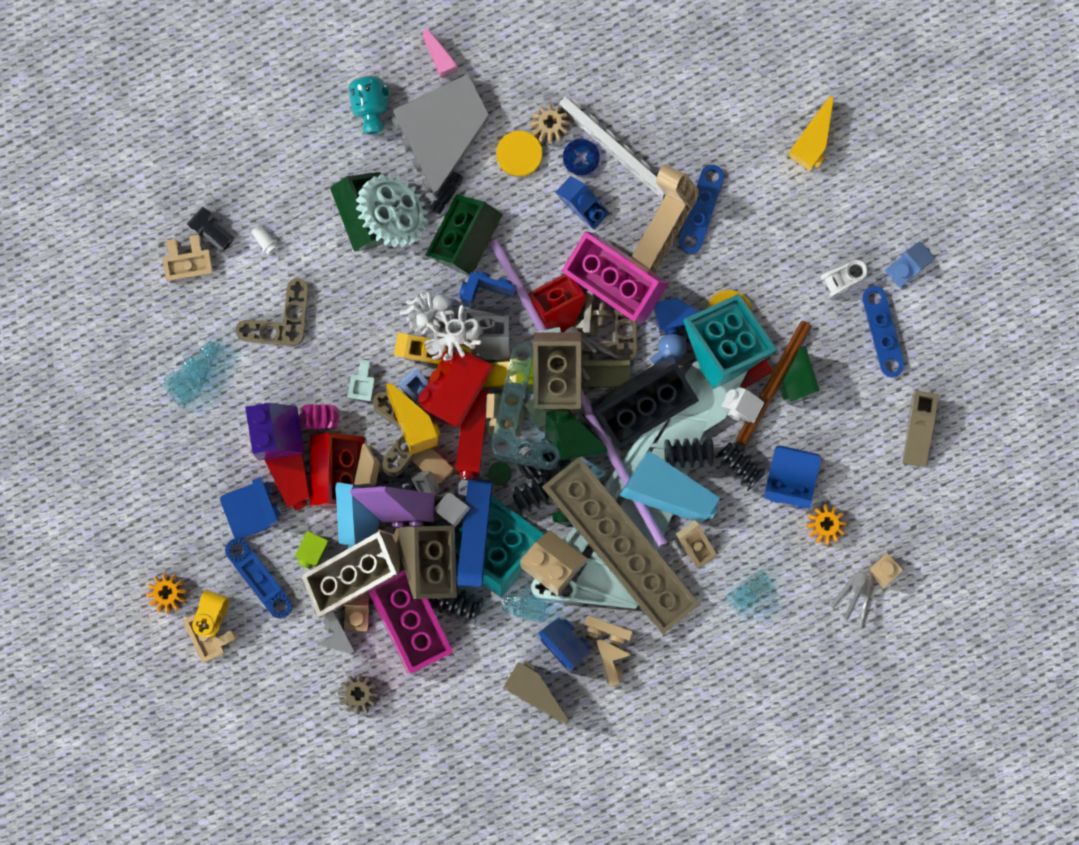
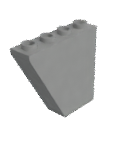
(441, 129)

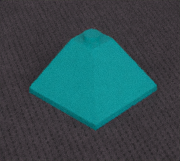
(727, 340)
(507, 543)

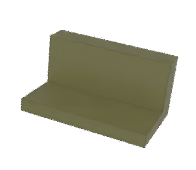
(606, 373)

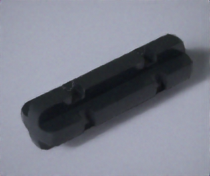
(446, 193)

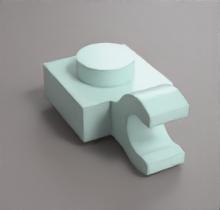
(361, 385)

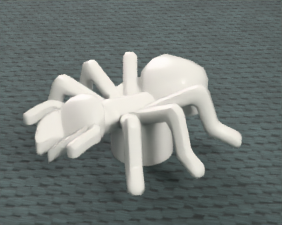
(430, 312)
(458, 333)

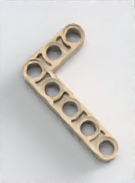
(669, 218)

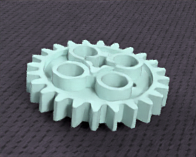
(392, 210)

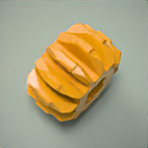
(832, 531)
(172, 598)

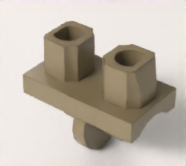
(594, 315)

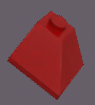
(558, 302)

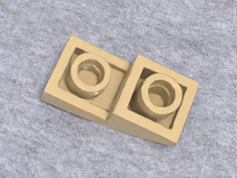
(431, 461)

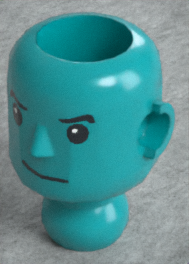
(369, 101)

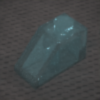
(749, 592)

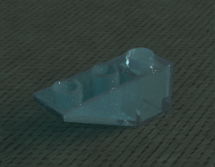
(189, 380)

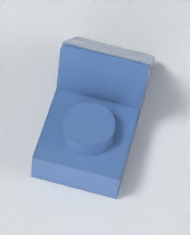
(909, 264)

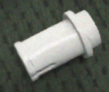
(265, 240)

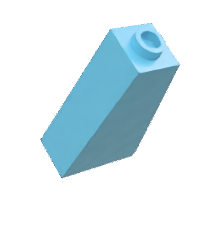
(669, 490)

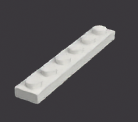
(607, 141)

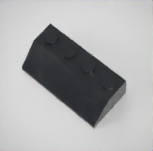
(644, 402)

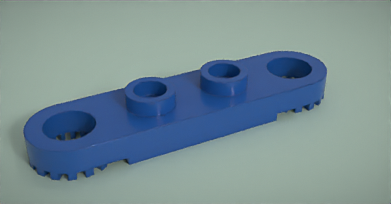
(700, 215)
(883, 331)
(258, 578)

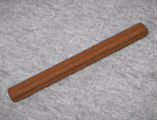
(775, 379)

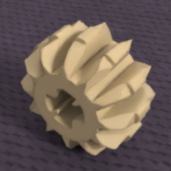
(543, 119)

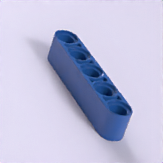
(475, 533)

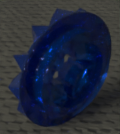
(581, 146)

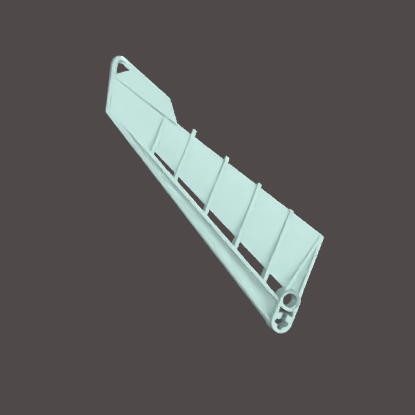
(596, 582)

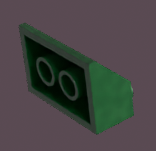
(345, 195)
(464, 234)

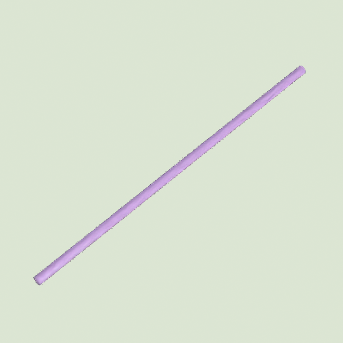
(585, 406)

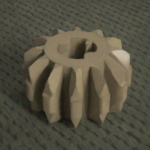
(364, 688)

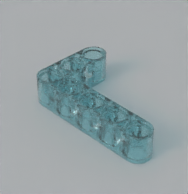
(514, 413)

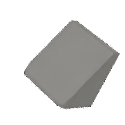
(451, 509)

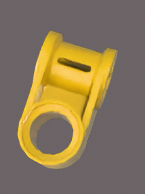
(211, 611)

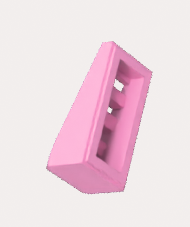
(444, 63)

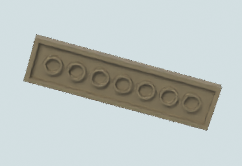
(620, 545)

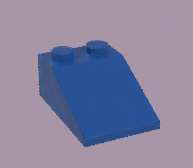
(564, 643)

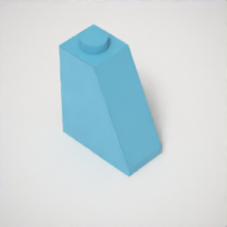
(353, 518)

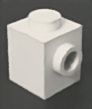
(742, 404)

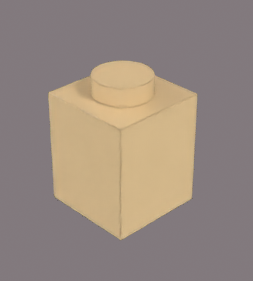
(885, 570)

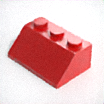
(454, 387)
(332, 461)

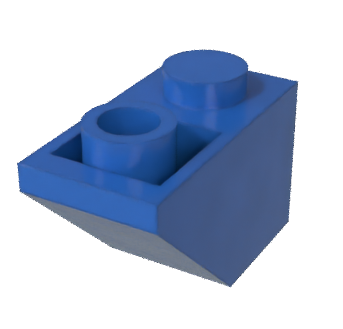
(582, 202)
(671, 314)

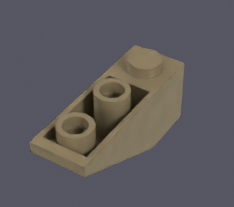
(920, 428)

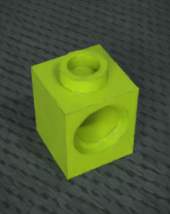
(311, 550)

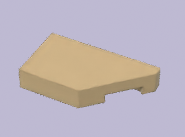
(367, 468)

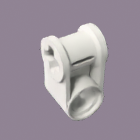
(843, 277)

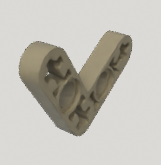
(281, 328)
(615, 347)
(391, 456)

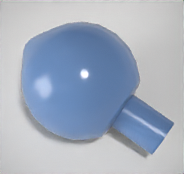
(672, 345)

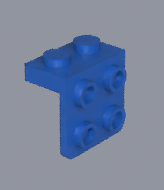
(483, 280)
(792, 476)
(250, 509)

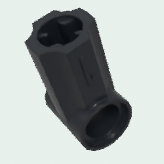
(207, 226)

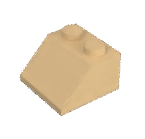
(552, 562)

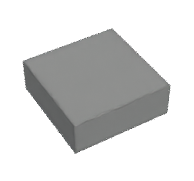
(425, 482)

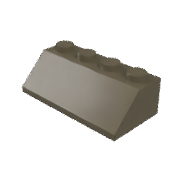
(352, 573)

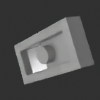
(338, 641)

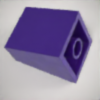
(274, 430)

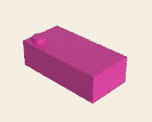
(614, 277)
(409, 624)

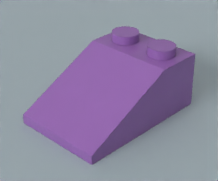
(397, 505)

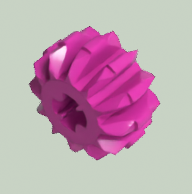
(319, 417)

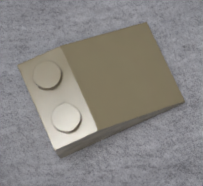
(557, 370)
(429, 560)
(531, 688)

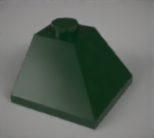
(800, 380)
(571, 435)

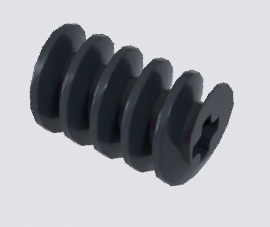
(689, 452)
(741, 464)
(531, 495)
(460, 605)

